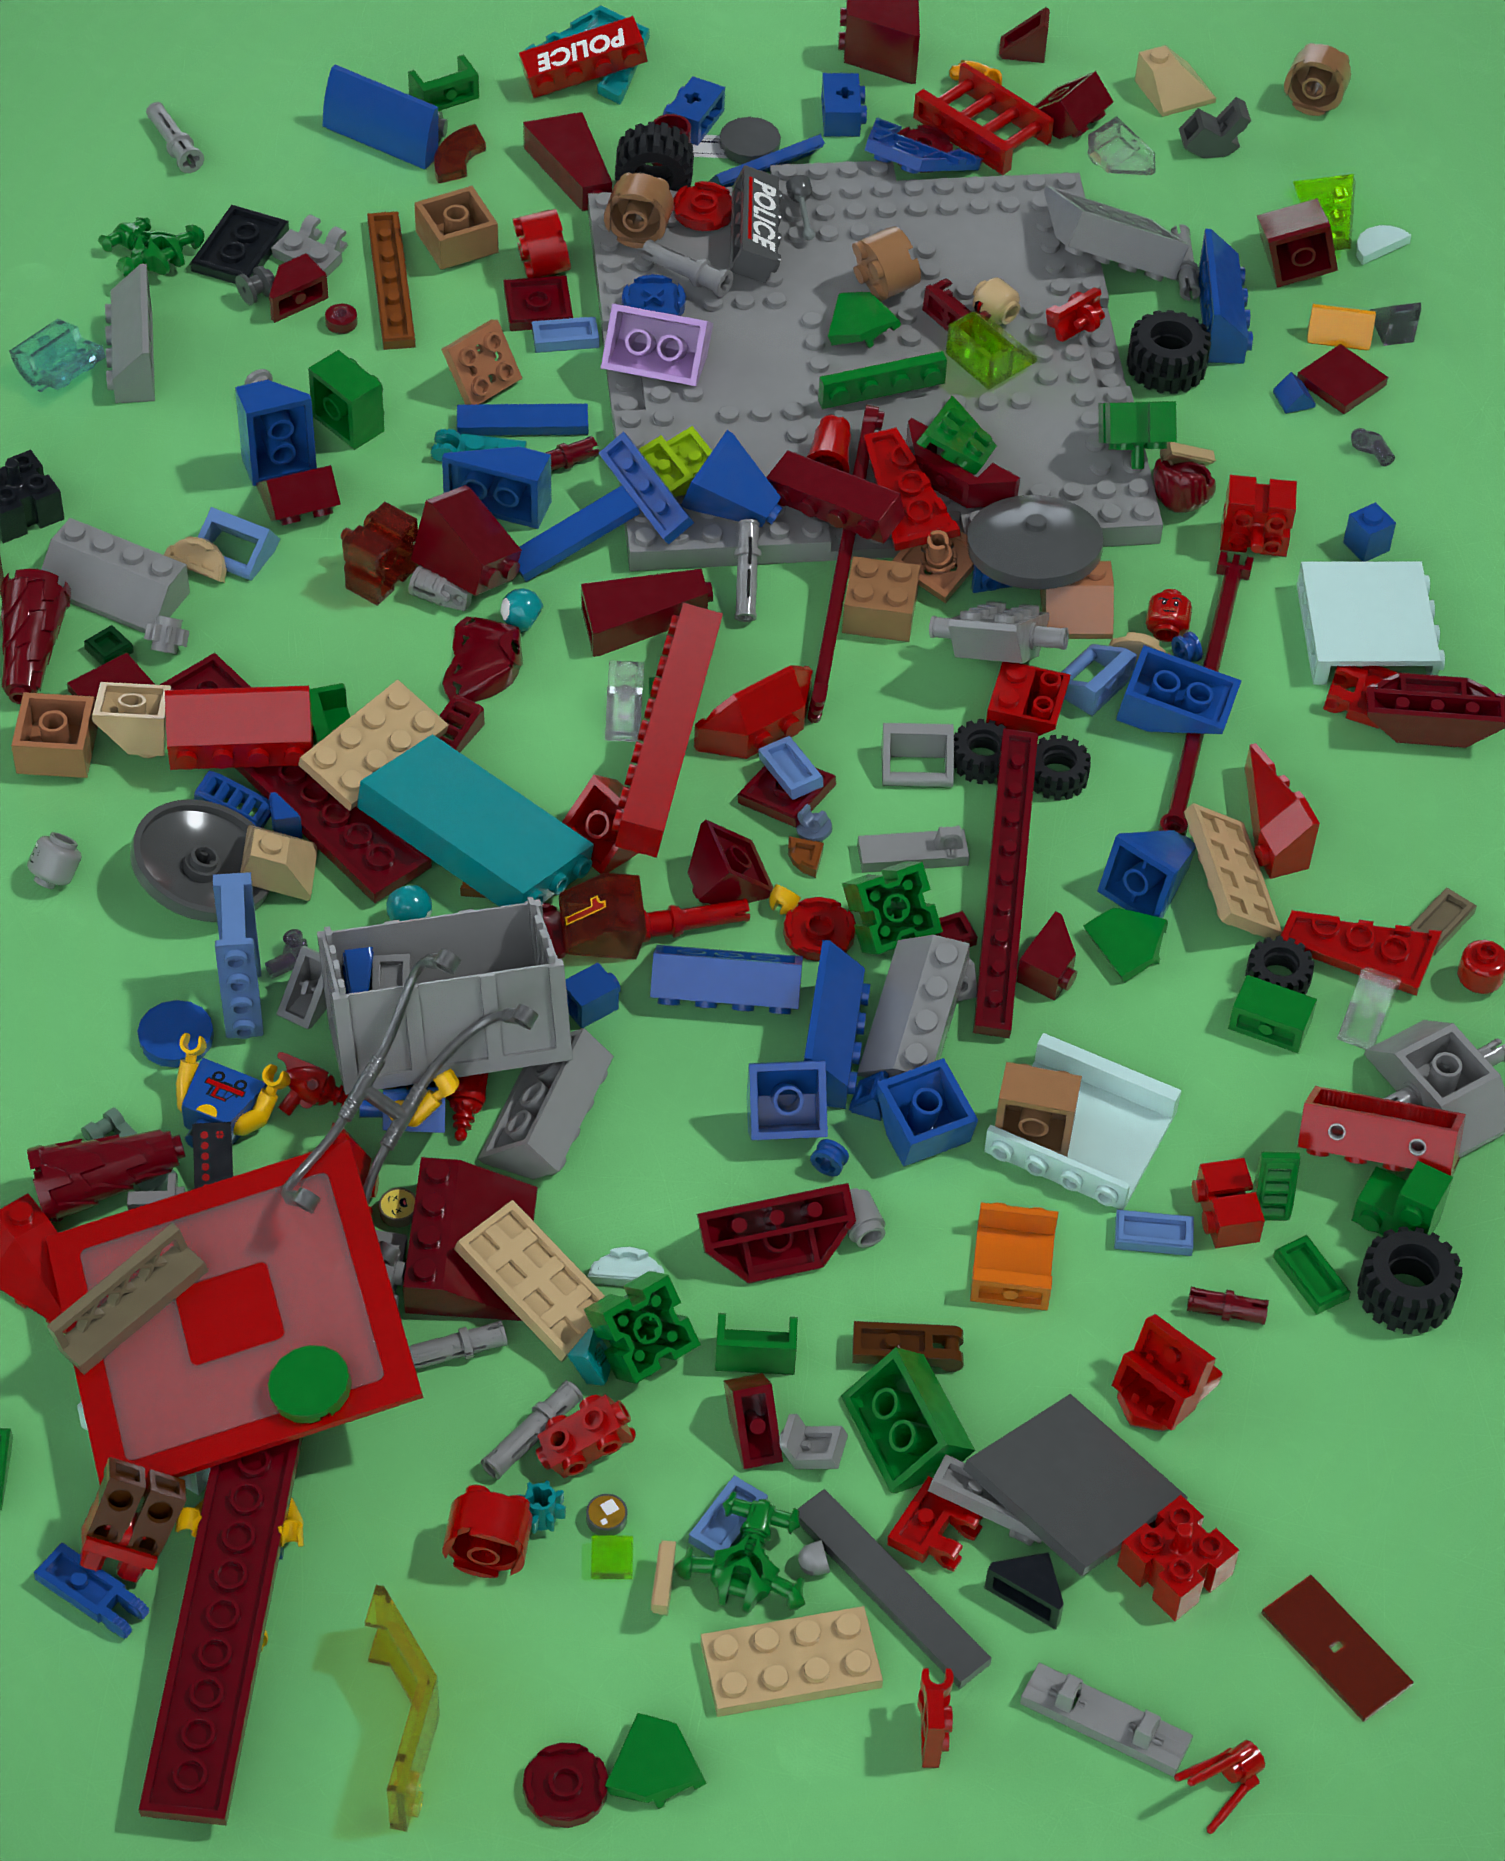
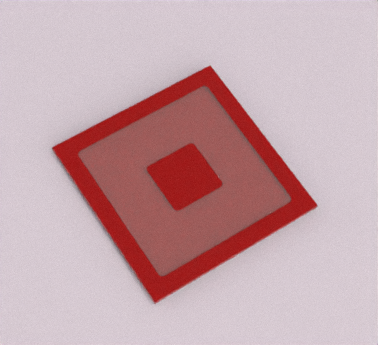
(277, 1279)

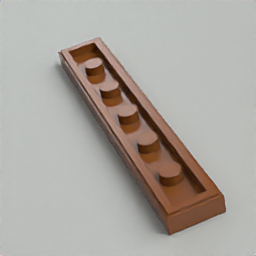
(391, 280)

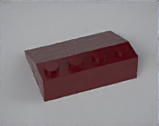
(448, 1205)

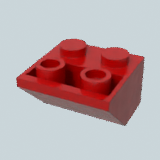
(1027, 698)

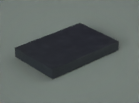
(239, 244)

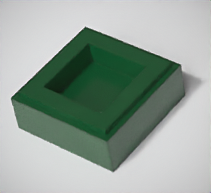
(108, 645)

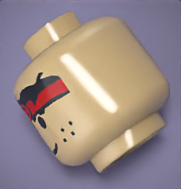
(997, 299)

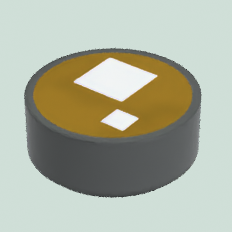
(606, 1515)

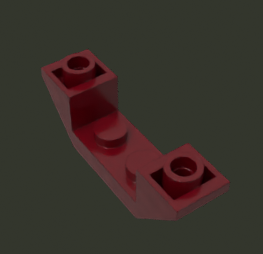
(956, 483)

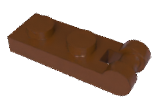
(877, 1339)

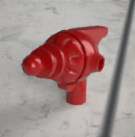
(309, 1085)
(467, 1101)

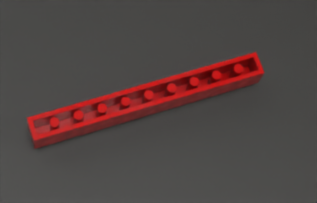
(667, 732)

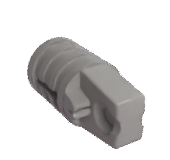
(438, 590)

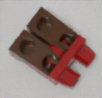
(131, 1518)

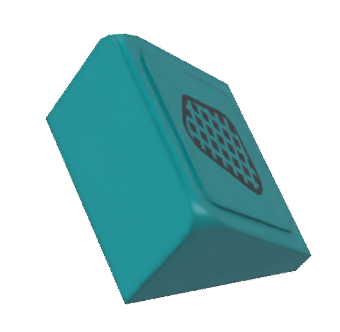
(590, 1359)

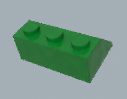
(906, 1419)

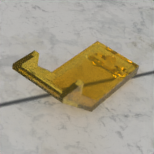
(398, 1648)

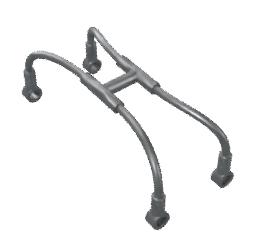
(402, 1113)

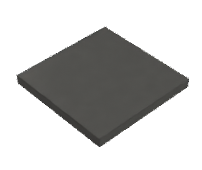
(1073, 1483)

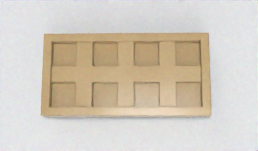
(370, 740)
(1232, 872)
(531, 1277)
(791, 1661)

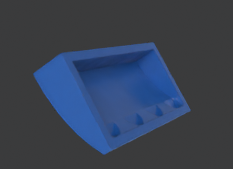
(381, 117)

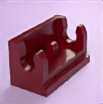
(943, 305)

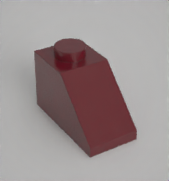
(296, 287)
(1049, 960)
(753, 1420)

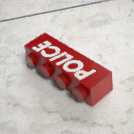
(583, 57)

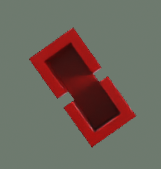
(1228, 1210)

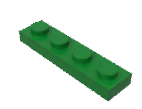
(882, 380)

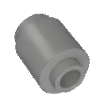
(869, 1223)

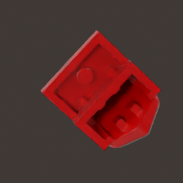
(1163, 1377)

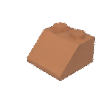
(1083, 605)

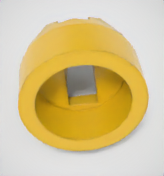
(784, 897)

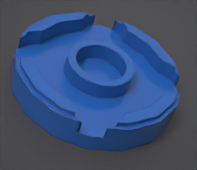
(166, 1023)

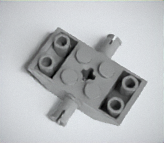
(999, 632)
(1443, 1070)

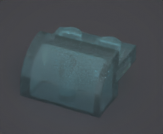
(55, 356)

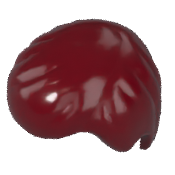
(1183, 485)

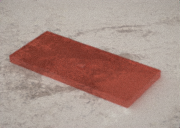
(1359, 1670)

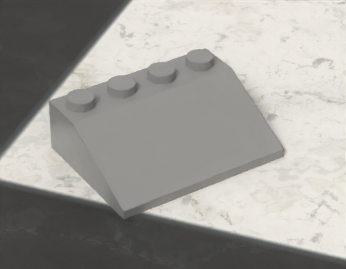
(1114, 235)

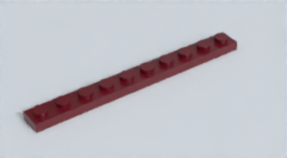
(1005, 884)

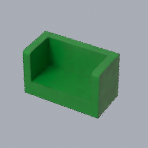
(447, 90)
(328, 710)
(1272, 1013)
(756, 1350)

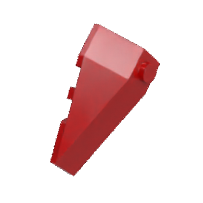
(1280, 818)
(25, 1258)

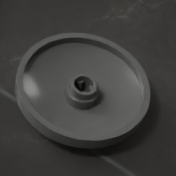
(1035, 542)
(181, 850)

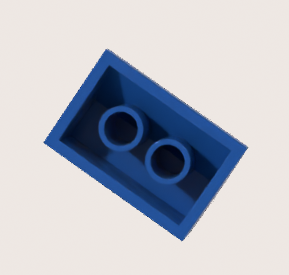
(275, 430)

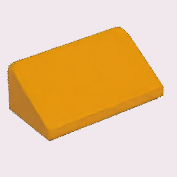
(1341, 326)

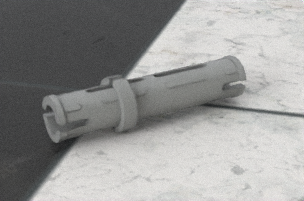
(1189, 270)
(747, 558)
(457, 1345)
(526, 1433)

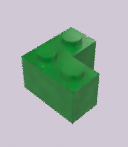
(1395, 1202)

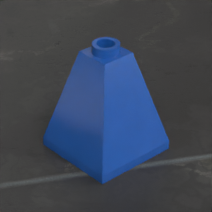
(732, 486)
(1146, 870)

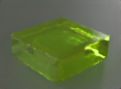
(612, 1557)

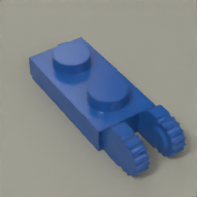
(89, 1590)

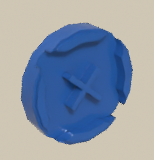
(655, 294)

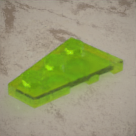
(1336, 198)

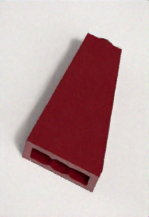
(568, 155)
(638, 607)

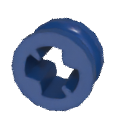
(1187, 647)
(829, 1157)

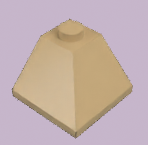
(1170, 82)
(133, 716)
(279, 862)

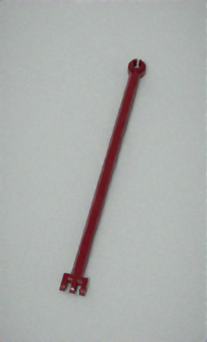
(871, 421)
(1232, 573)

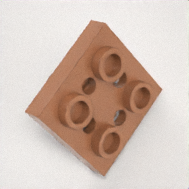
(473, 367)
(939, 561)

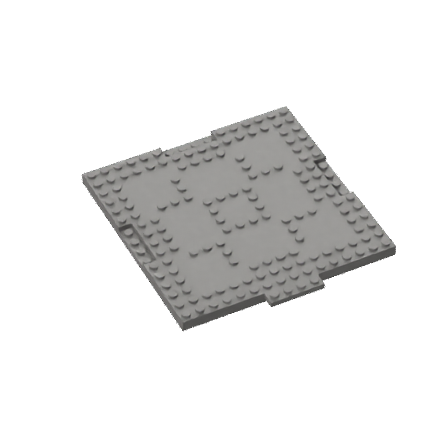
(775, 345)

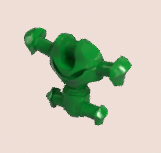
(151, 247)
(745, 1568)

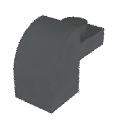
(1217, 135)

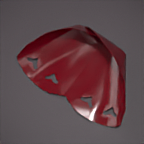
(483, 659)

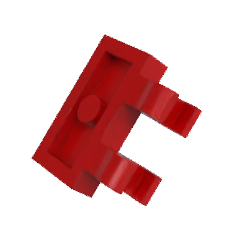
(1354, 702)
(924, 1522)
(935, 1717)

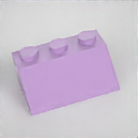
(656, 344)

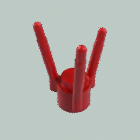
(1237, 1765)

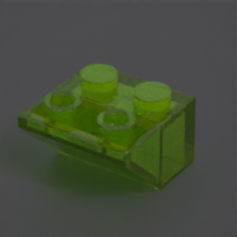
(986, 349)

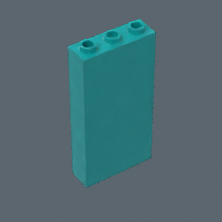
(474, 824)

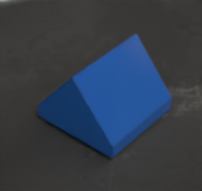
(1293, 394)
(866, 1100)

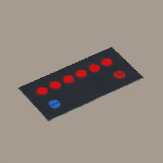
(212, 1152)

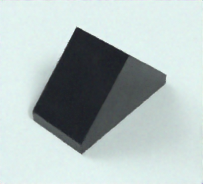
(1028, 1585)

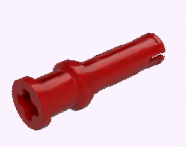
(676, 920)

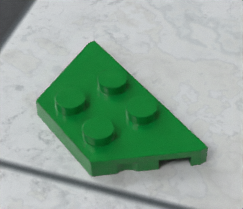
(959, 437)

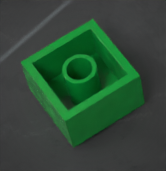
(346, 399)

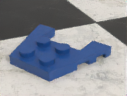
(913, 155)

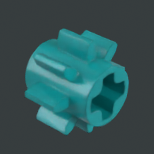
(544, 1505)

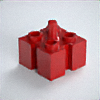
(1258, 515)
(1178, 1557)

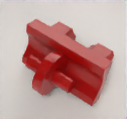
(1078, 314)

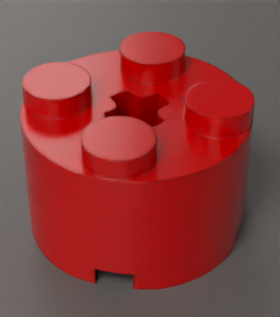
(542, 244)
(488, 1532)

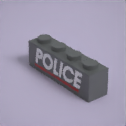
(755, 224)

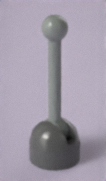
(799, 191)

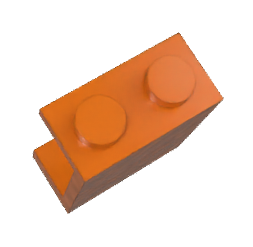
(1014, 1256)

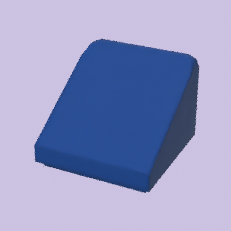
(284, 817)

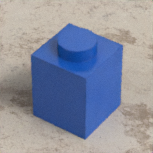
(1369, 532)
(592, 995)

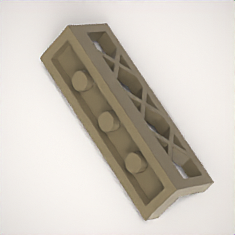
(128, 1303)

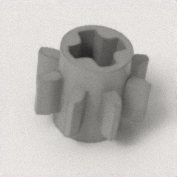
(166, 634)

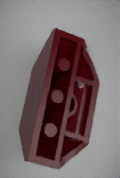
(1435, 709)
(778, 1233)

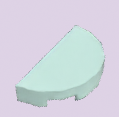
(1380, 241)
(622, 1266)

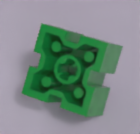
(1137, 427)
(891, 906)
(642, 1327)

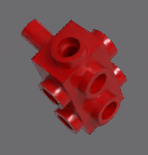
(585, 1435)

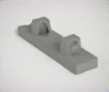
(1106, 1719)

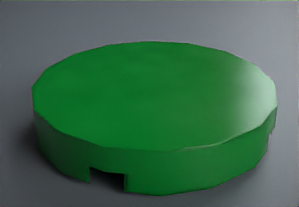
(309, 1384)

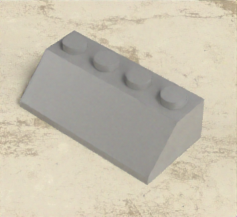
(130, 339)
(116, 575)
(915, 1005)
(547, 1111)

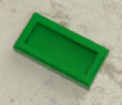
(1311, 1274)

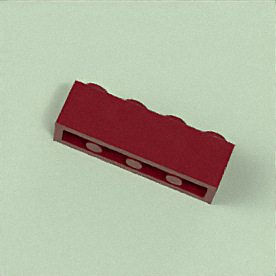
(836, 497)

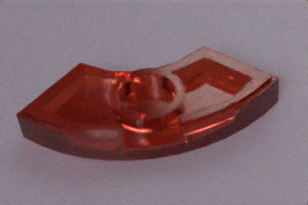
(456, 151)

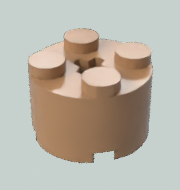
(1318, 79)
(638, 209)
(886, 263)

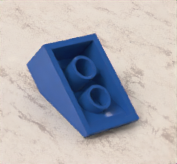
(507, 480)
(1176, 696)

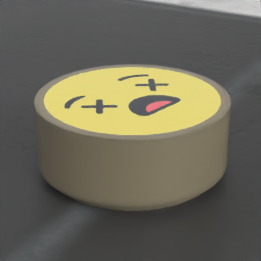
(397, 1207)

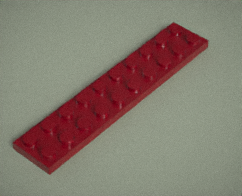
(350, 839)
(219, 1638)

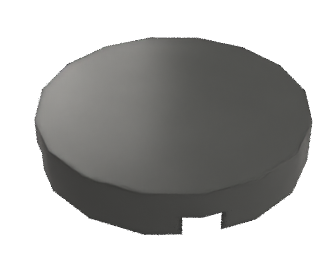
(749, 139)

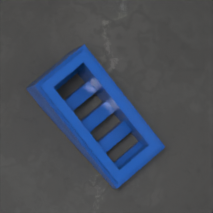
(218, 787)
(357, 969)

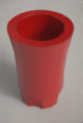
(832, 443)

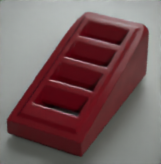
(465, 715)

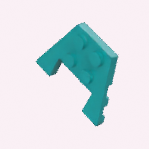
(615, 84)

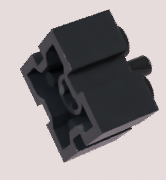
(27, 497)

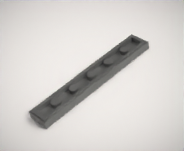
(893, 1588)

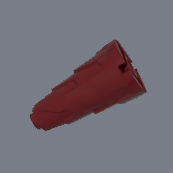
(31, 624)
(81, 1174)

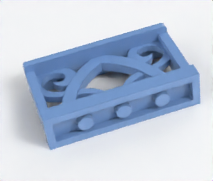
(238, 955)

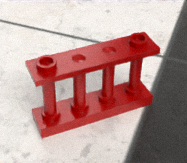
(971, 135)

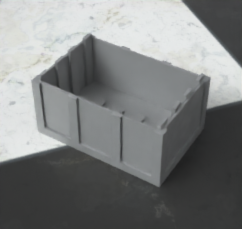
(502, 964)

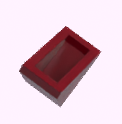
(1027, 40)

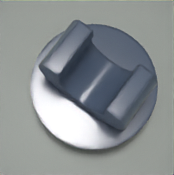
(813, 825)

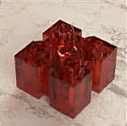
(379, 552)

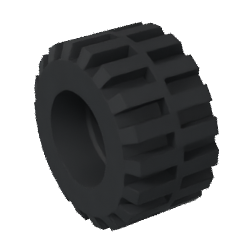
(656, 145)
(1168, 351)
(1403, 1304)

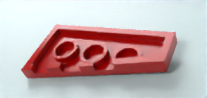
(897, 470)
(1362, 945)

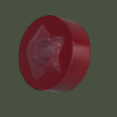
(341, 318)

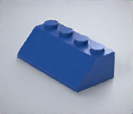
(1223, 301)
(726, 977)
(837, 1021)

